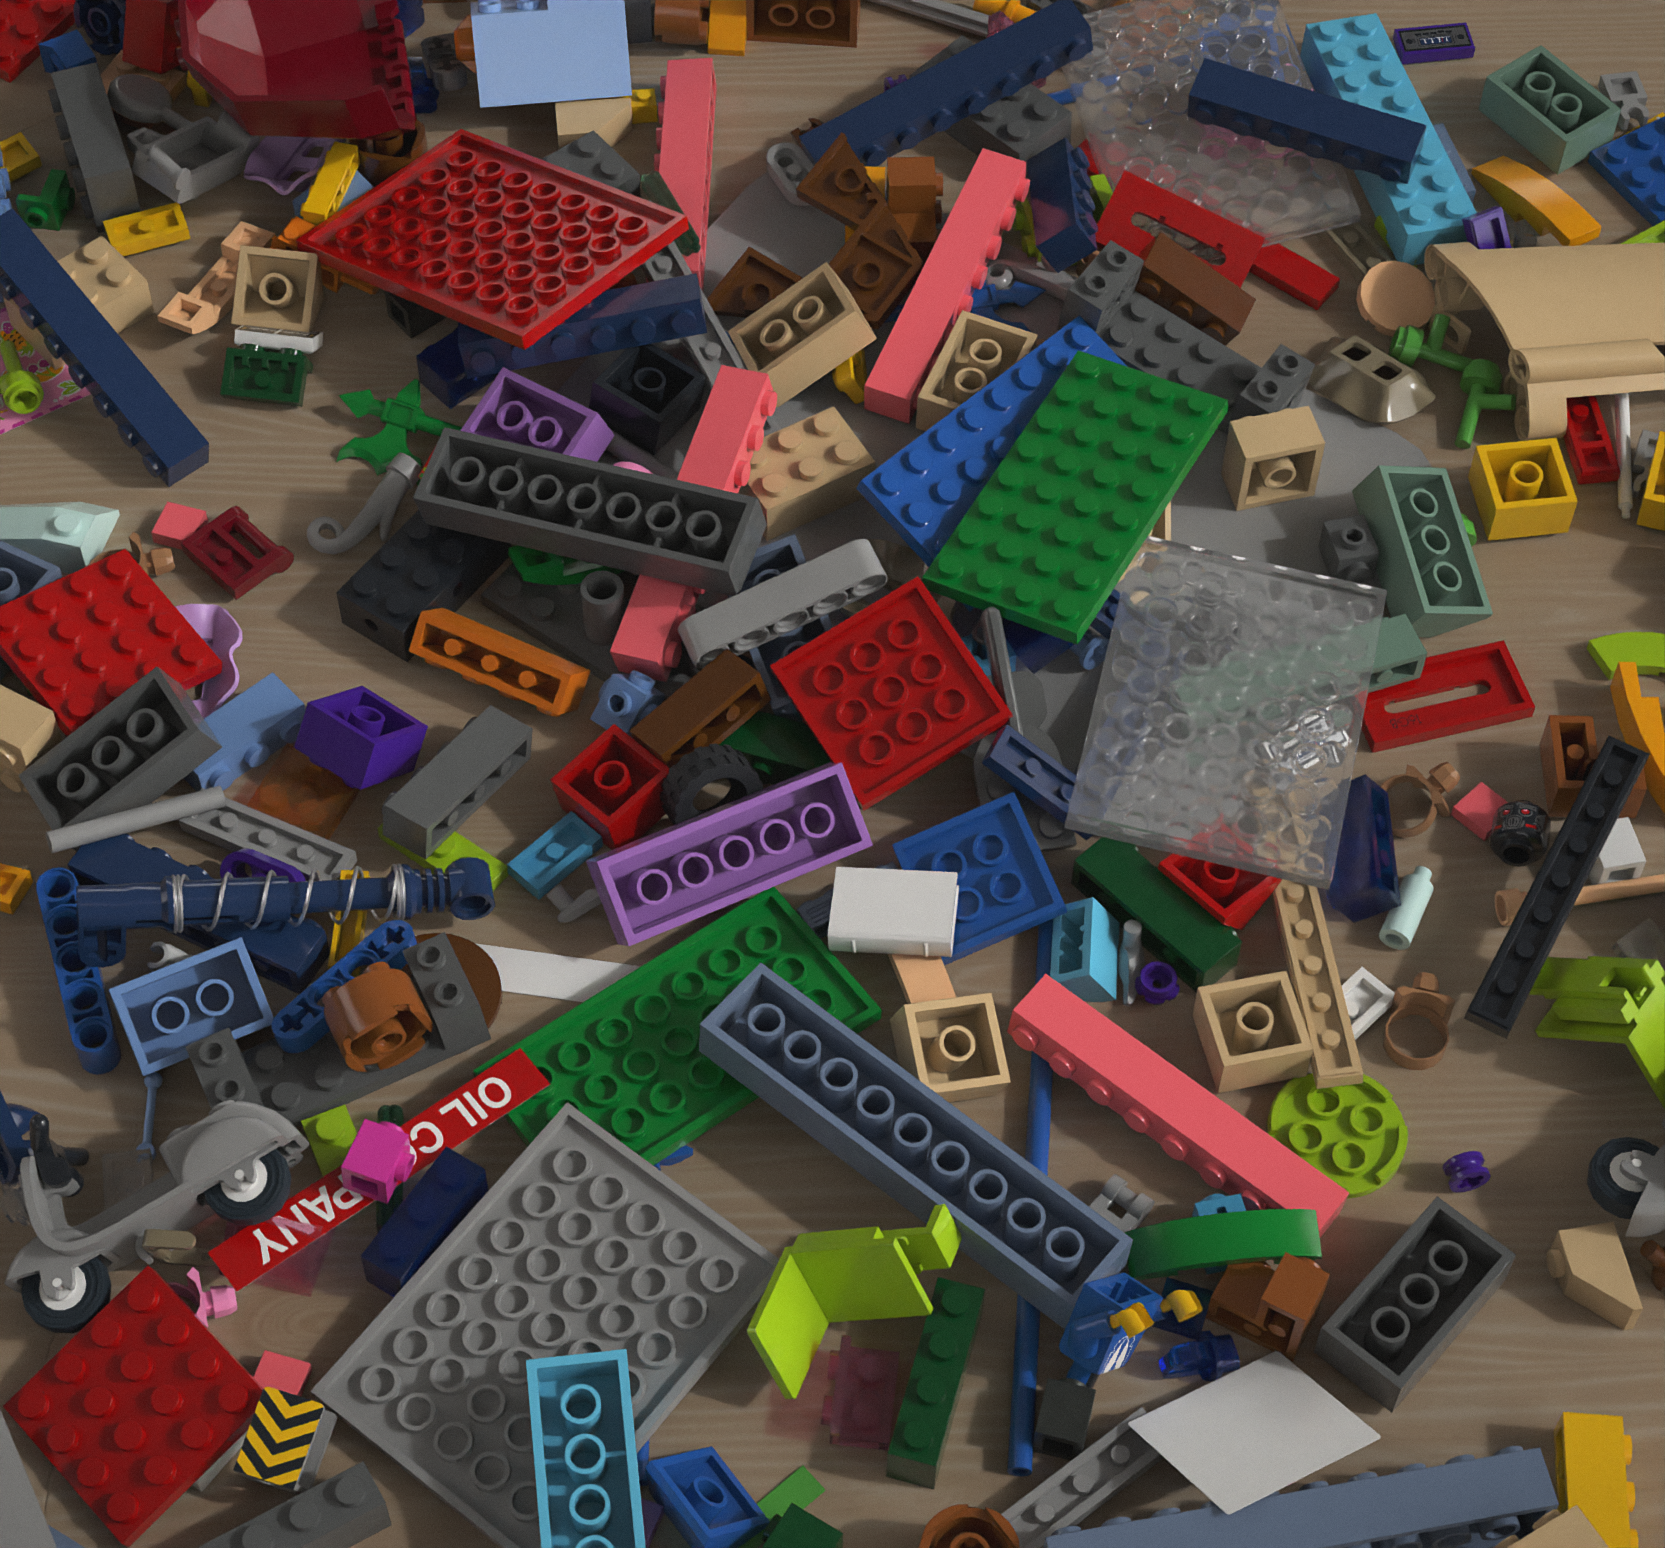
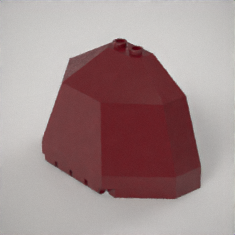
(301, 65)

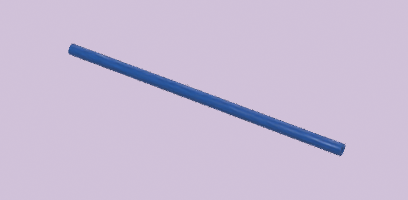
(1027, 1316)

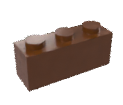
(1192, 290)
(703, 709)

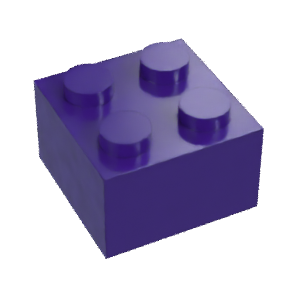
(360, 737)

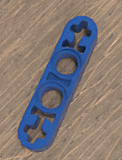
(367, 952)

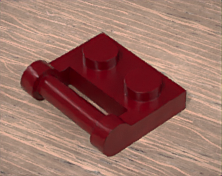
(231, 562)

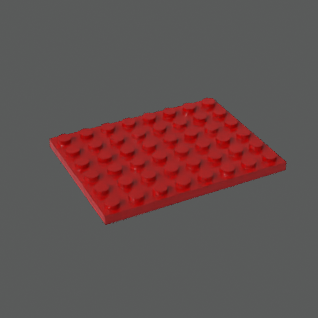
(493, 237)

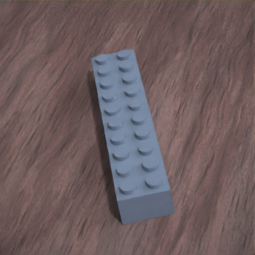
(912, 1142)
(1418, 1507)

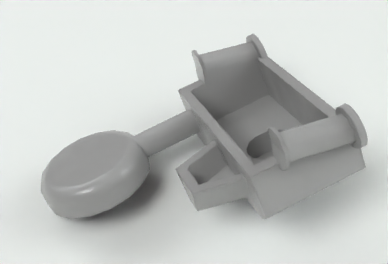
(192, 156)

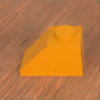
(727, 27)

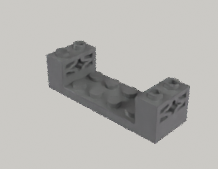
(1174, 350)
(319, 1077)

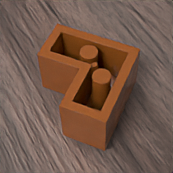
(912, 199)
(1567, 758)
(1269, 1304)

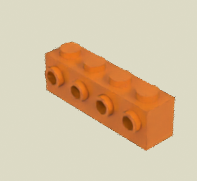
(499, 661)

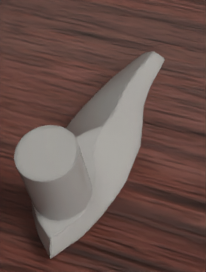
(571, 908)
(1130, 959)

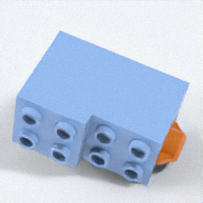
(545, 50)

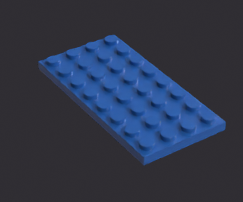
(943, 471)

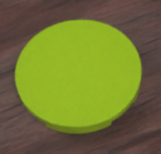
(1342, 1131)

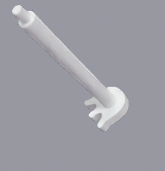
(1623, 451)

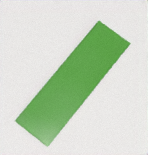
(798, 1489)

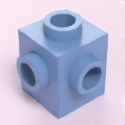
(626, 700)

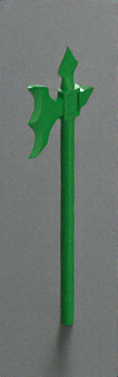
(400, 418)

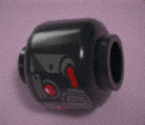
(1520, 833)

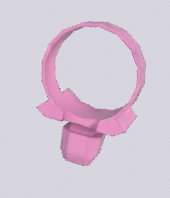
(218, 1301)

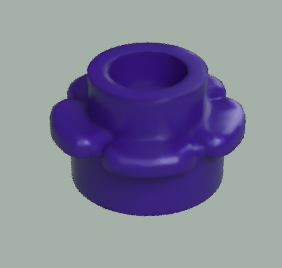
(1157, 973)

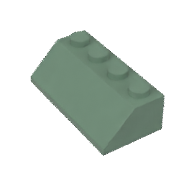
(1422, 548)

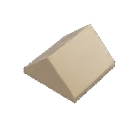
(277, 289)

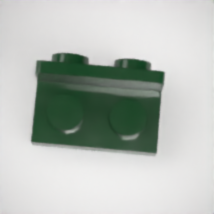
(264, 375)

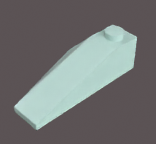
(58, 532)

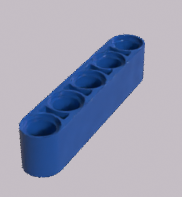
(79, 987)

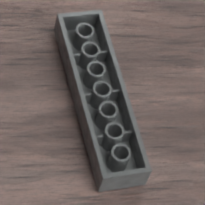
(591, 511)

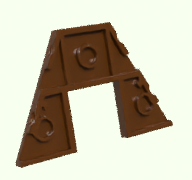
(873, 263)

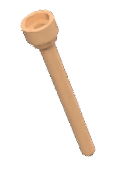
(1510, 900)

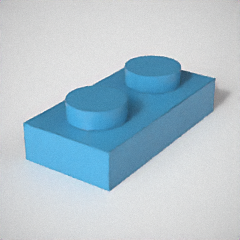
(555, 855)

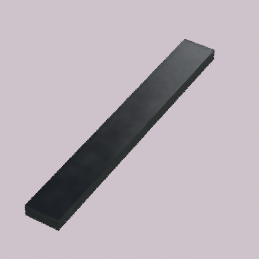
(1556, 887)

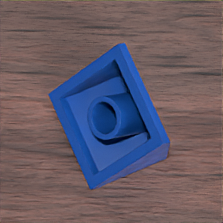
(704, 1499)

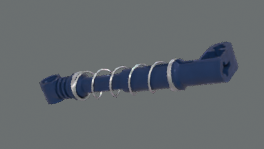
(110, 909)

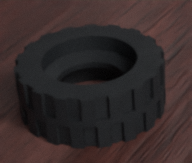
(698, 770)

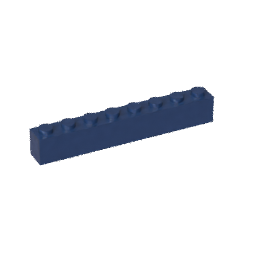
(958, 86)
(97, 355)

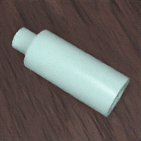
(1404, 920)

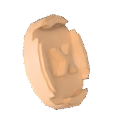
(1395, 296)

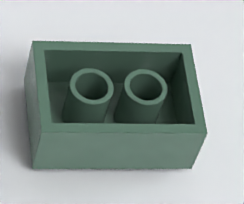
(1549, 109)

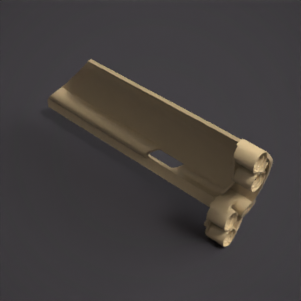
(1570, 315)

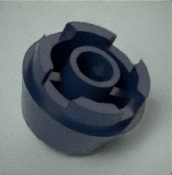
(103, 23)

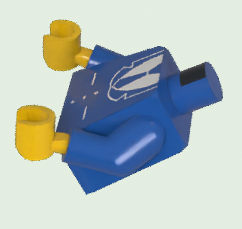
(1112, 1320)

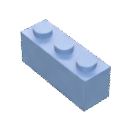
(249, 732)

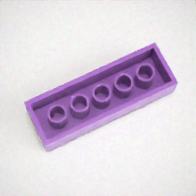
(729, 853)

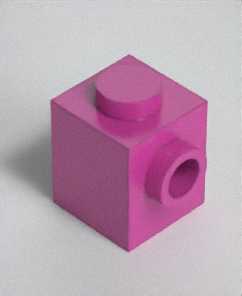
(377, 1160)

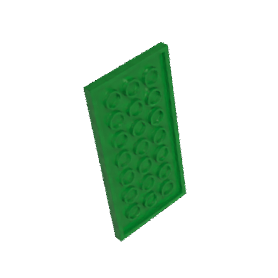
(1076, 496)
(634, 1047)

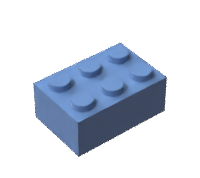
(190, 1003)

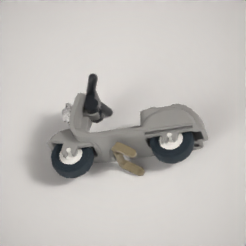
(221, 1165)

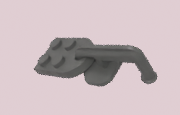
(1027, 703)

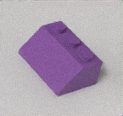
(539, 418)

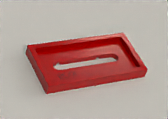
(1139, 196)
(1483, 665)

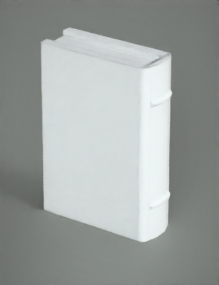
(893, 911)

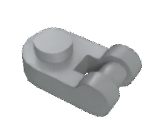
(1117, 1192)

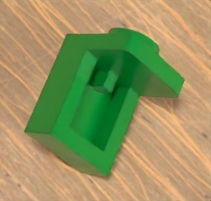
(51, 206)

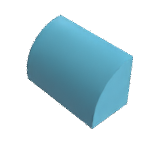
(1086, 951)

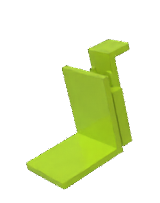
(1608, 1003)
(841, 1280)

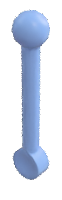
(152, 1082)

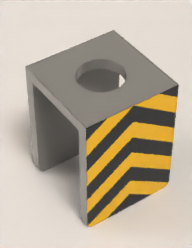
(285, 1441)

